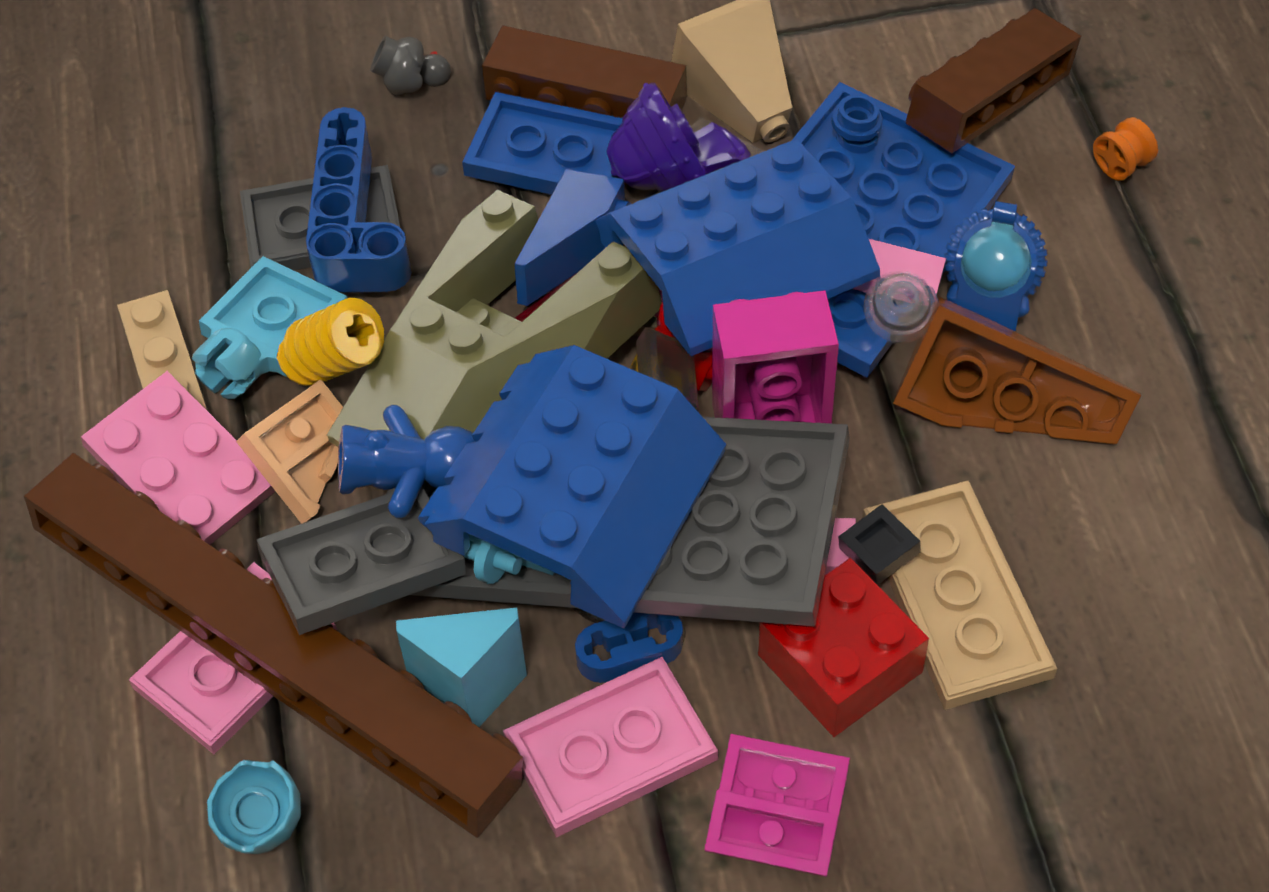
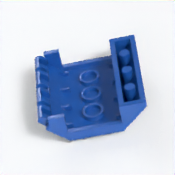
(745, 234)
(580, 476)

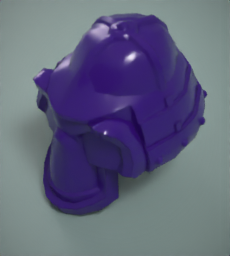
(659, 148)

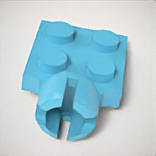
(252, 323)

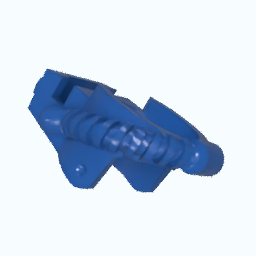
(998, 305)

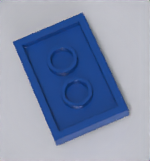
(535, 142)

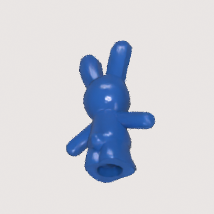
(397, 458)

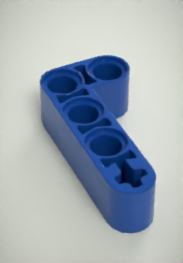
(340, 243)

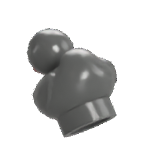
(406, 67)

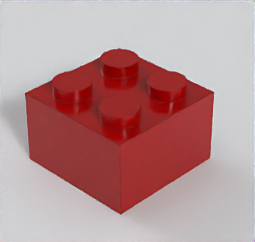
(852, 655)

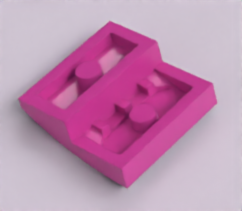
(778, 805)

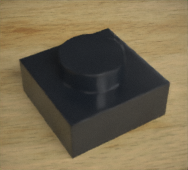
(879, 544)

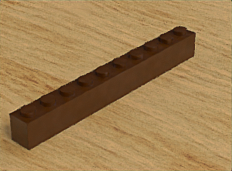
(244, 622)

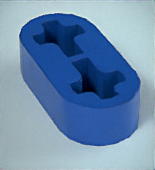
(627, 646)

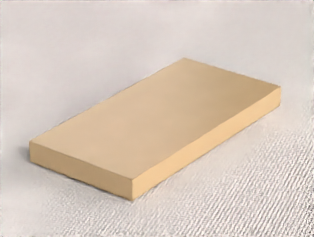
(966, 600)

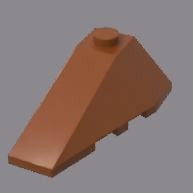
(999, 380)

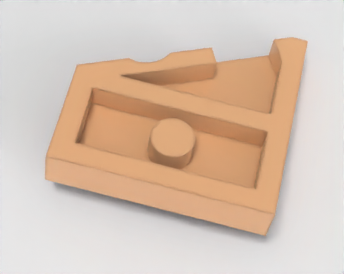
(295, 449)

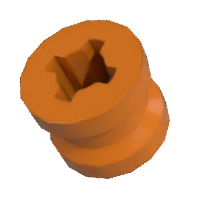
(1126, 148)

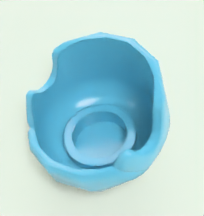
(996, 257)
(254, 807)

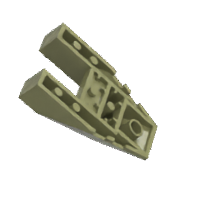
(457, 353)

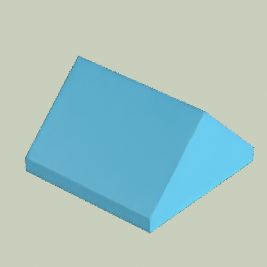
(466, 657)

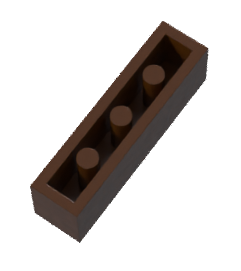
(575, 73)
(991, 79)

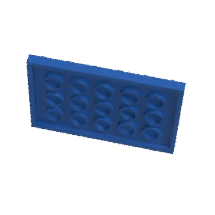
(906, 197)

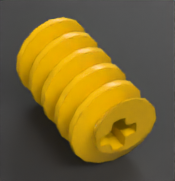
(331, 342)

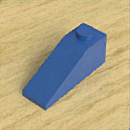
(566, 232)

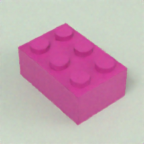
(775, 358)

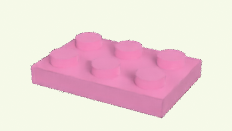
(178, 458)

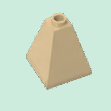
(737, 68)

